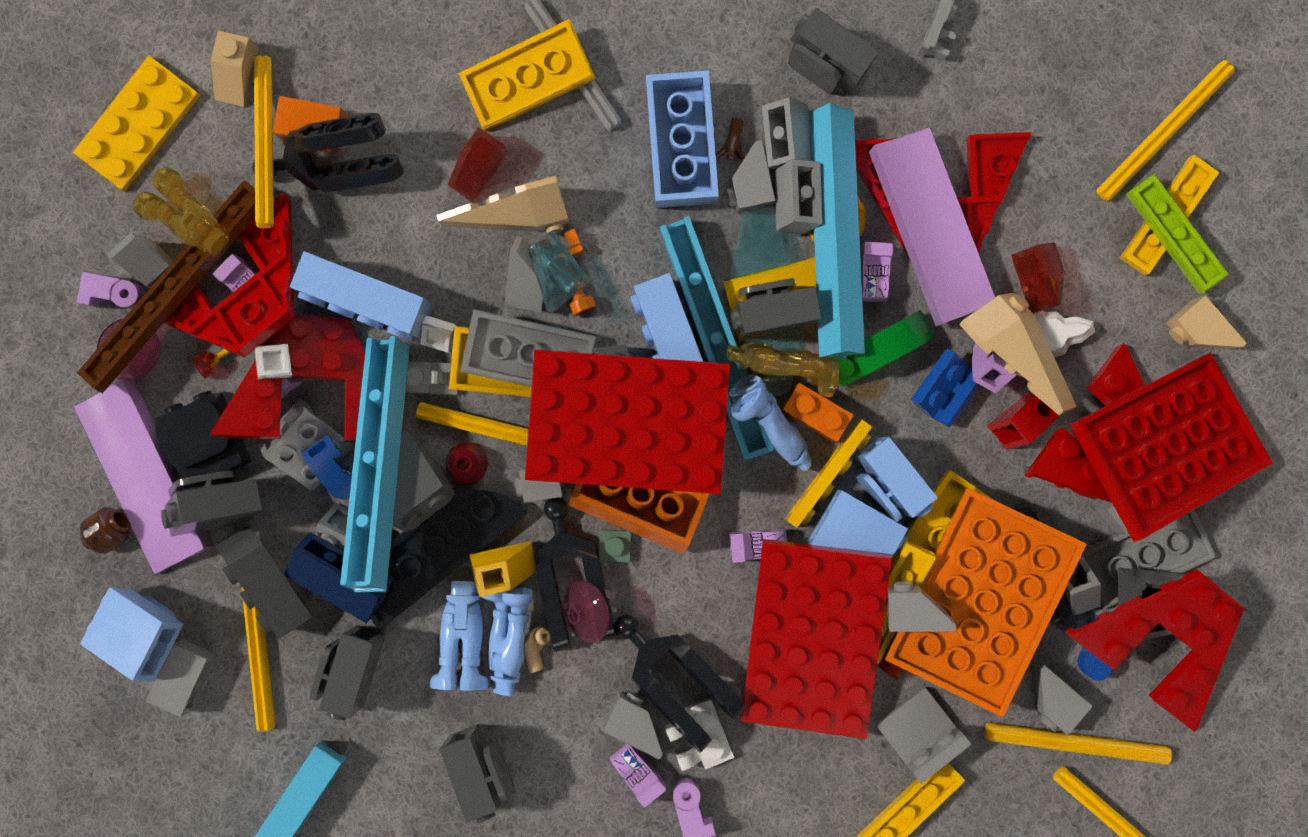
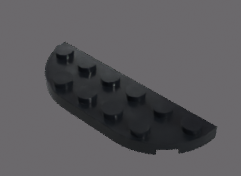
(442, 545)

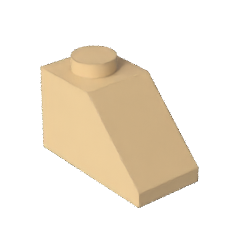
(232, 68)
(1203, 326)

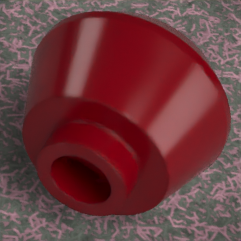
(471, 455)

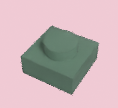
(615, 545)

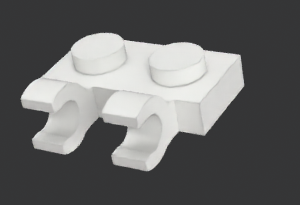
(717, 751)

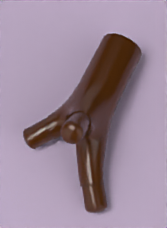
(732, 143)

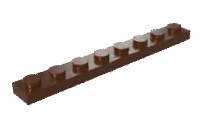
(165, 295)

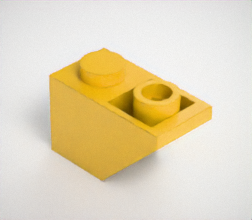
(502, 568)

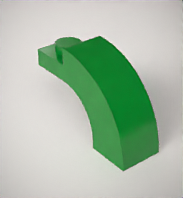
(886, 347)

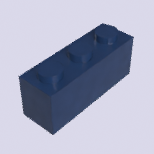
(319, 569)

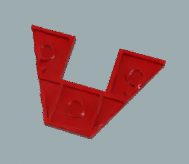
(990, 168)
(258, 305)
(317, 350)
(1063, 458)
(1194, 613)

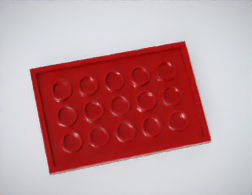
(627, 421)
(1171, 446)
(815, 638)

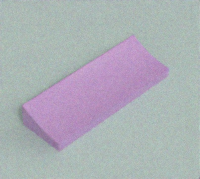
(932, 226)
(138, 471)

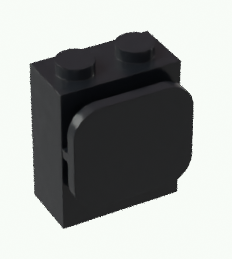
(188, 439)

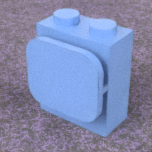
(893, 481)
(857, 527)
(132, 633)

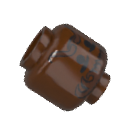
(104, 530)

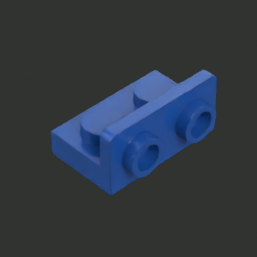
(946, 389)

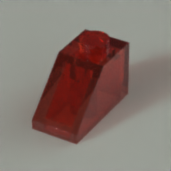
(477, 164)
(1040, 276)

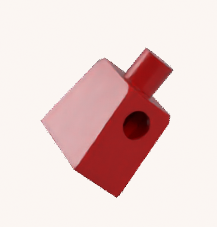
(1022, 421)

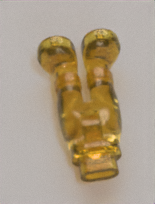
(197, 224)
(770, 361)

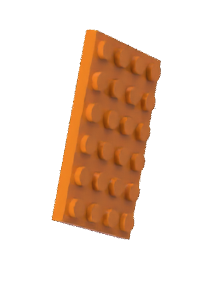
(1001, 586)

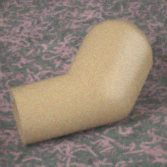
(533, 645)

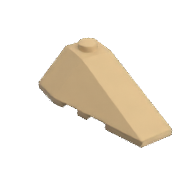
(532, 208)
(1015, 336)

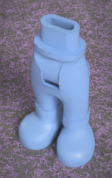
(755, 401)
(460, 621)
(507, 638)

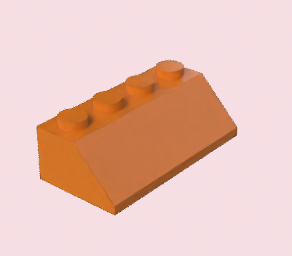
(650, 513)

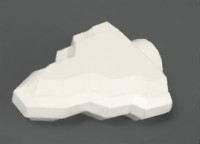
(1062, 331)

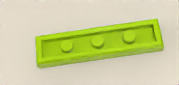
(1177, 234)

